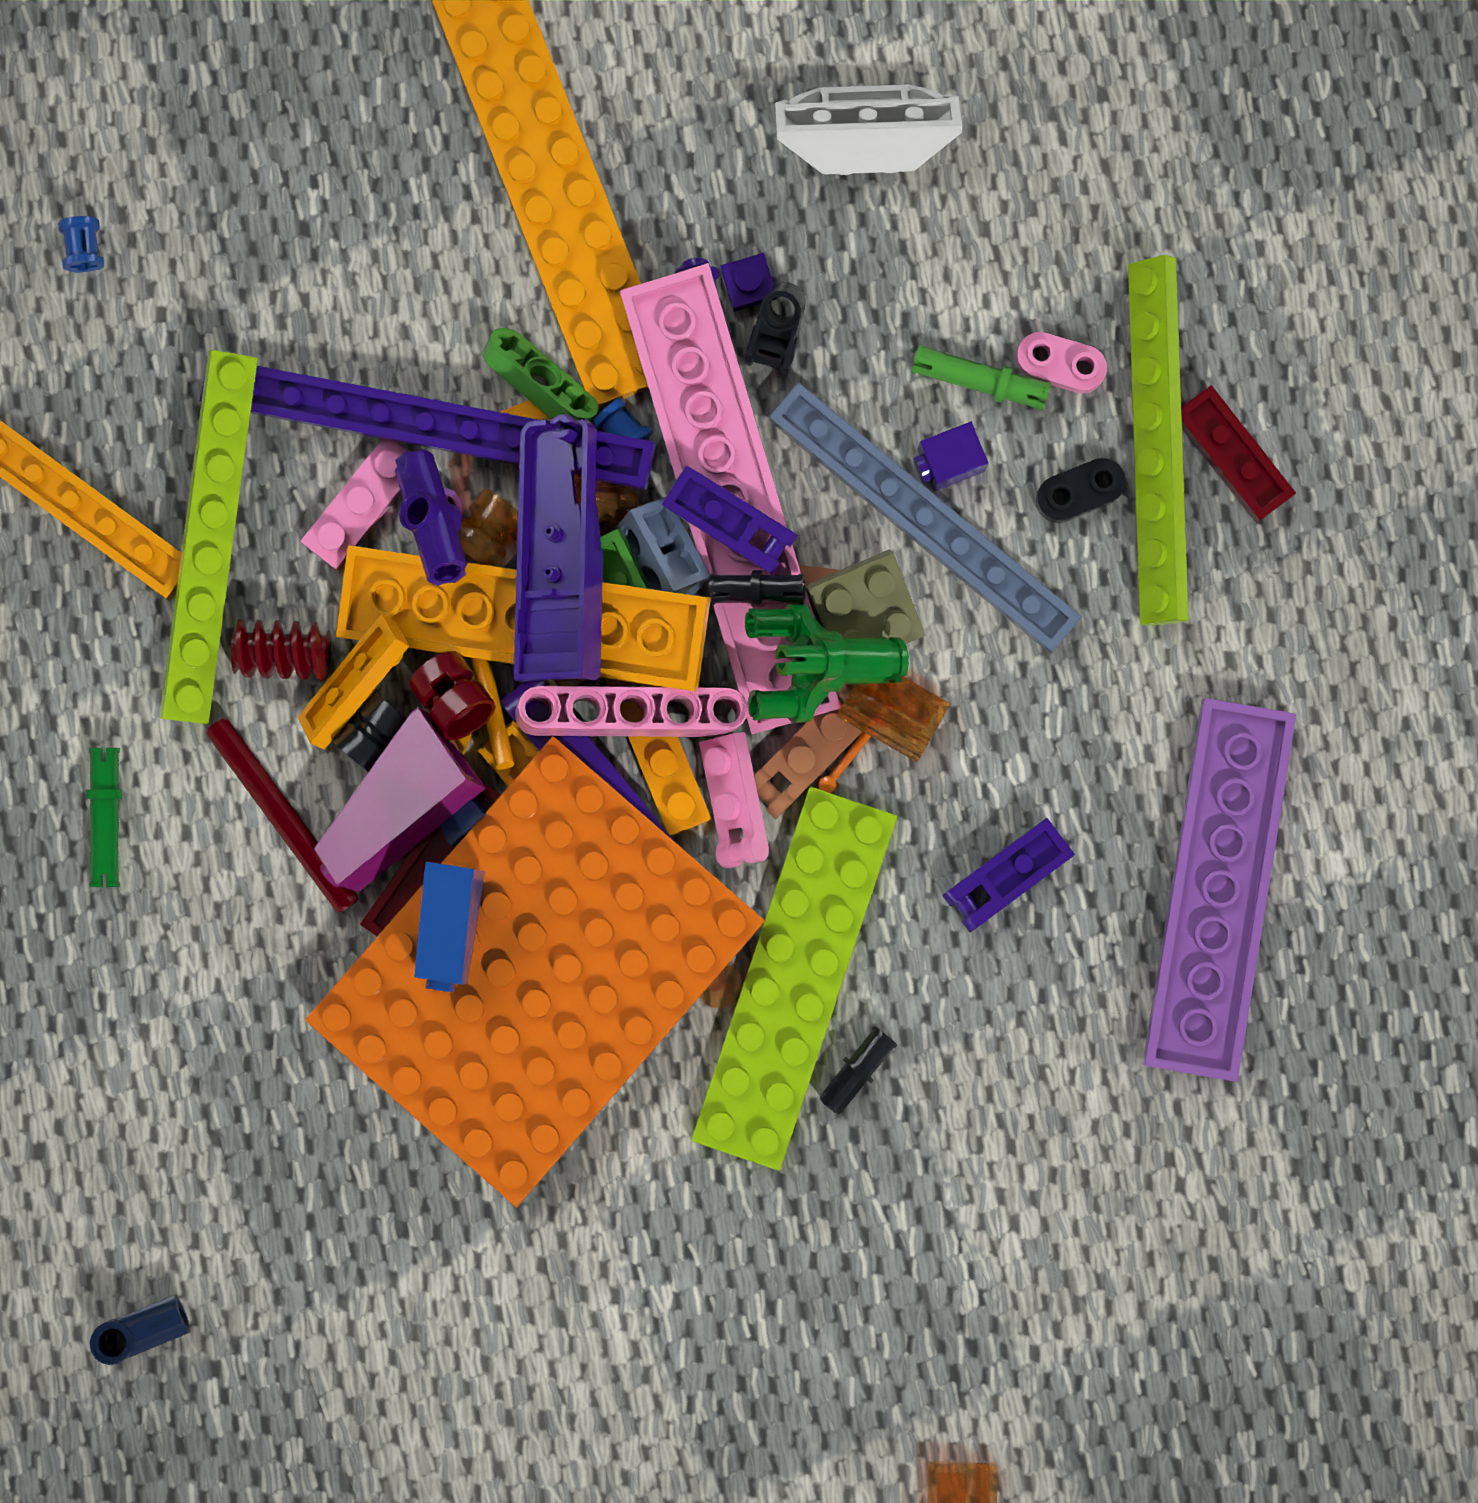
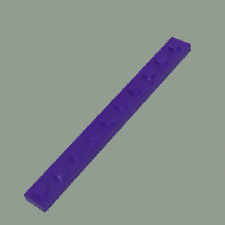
(428, 423)

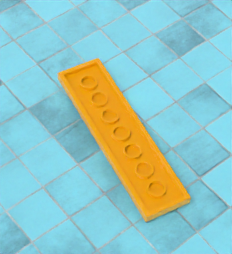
(644, 631)

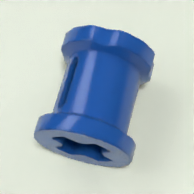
(81, 244)
(619, 421)

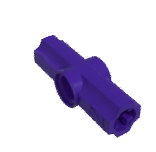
(430, 517)

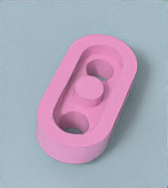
(1061, 362)

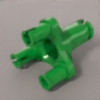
(819, 662)

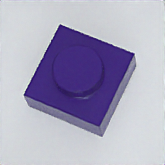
(747, 281)

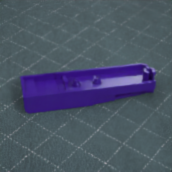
(558, 553)

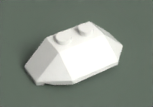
(868, 127)

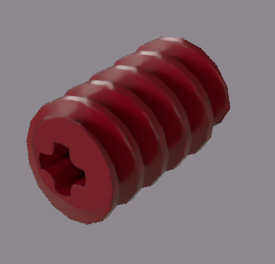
(280, 651)

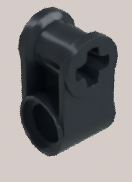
(775, 336)

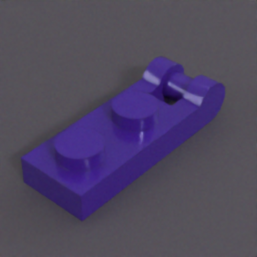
(727, 519)
(1010, 873)

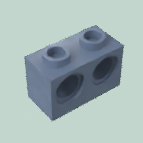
(664, 549)

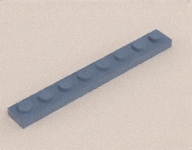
(924, 518)

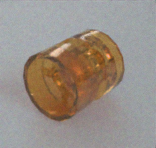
(488, 529)

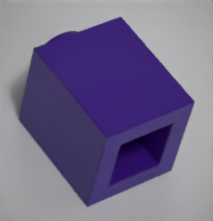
(950, 457)

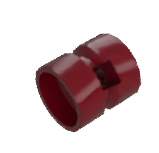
(451, 694)

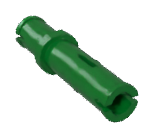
(104, 816)

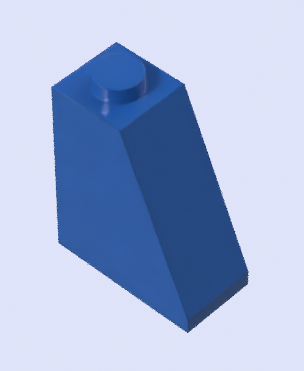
(447, 924)

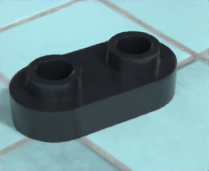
(1081, 489)

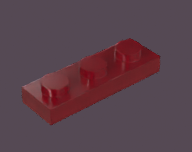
(1234, 454)

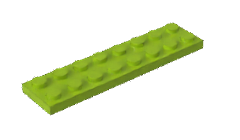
(794, 978)

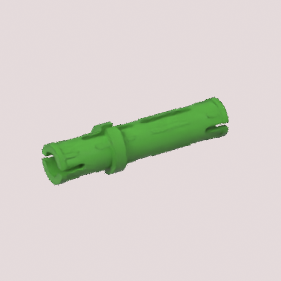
(981, 377)

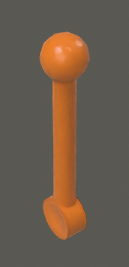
(828, 782)

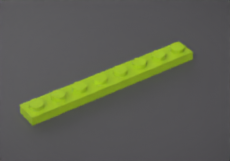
(1158, 441)
(208, 537)

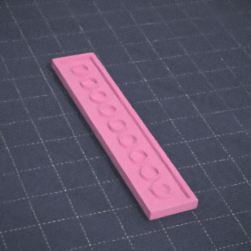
(715, 432)

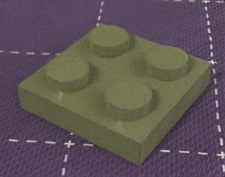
(867, 601)

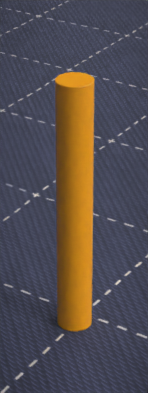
(496, 724)

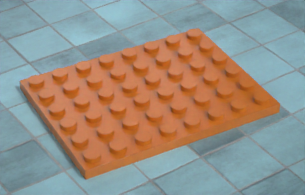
(577, 971)

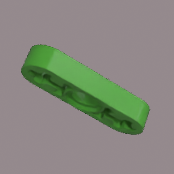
(510, 368)

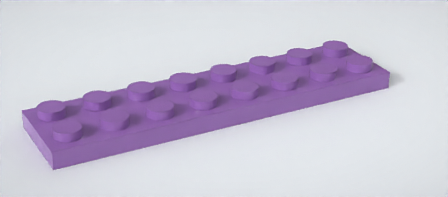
(1219, 890)

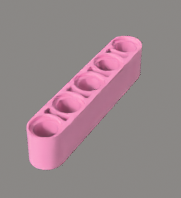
(610, 721)

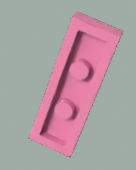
(357, 506)

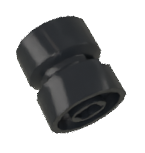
(374, 732)

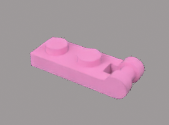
(734, 800)

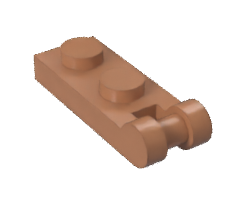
(804, 759)

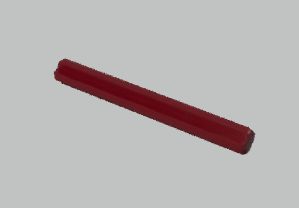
(276, 809)

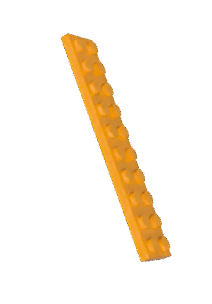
(550, 186)

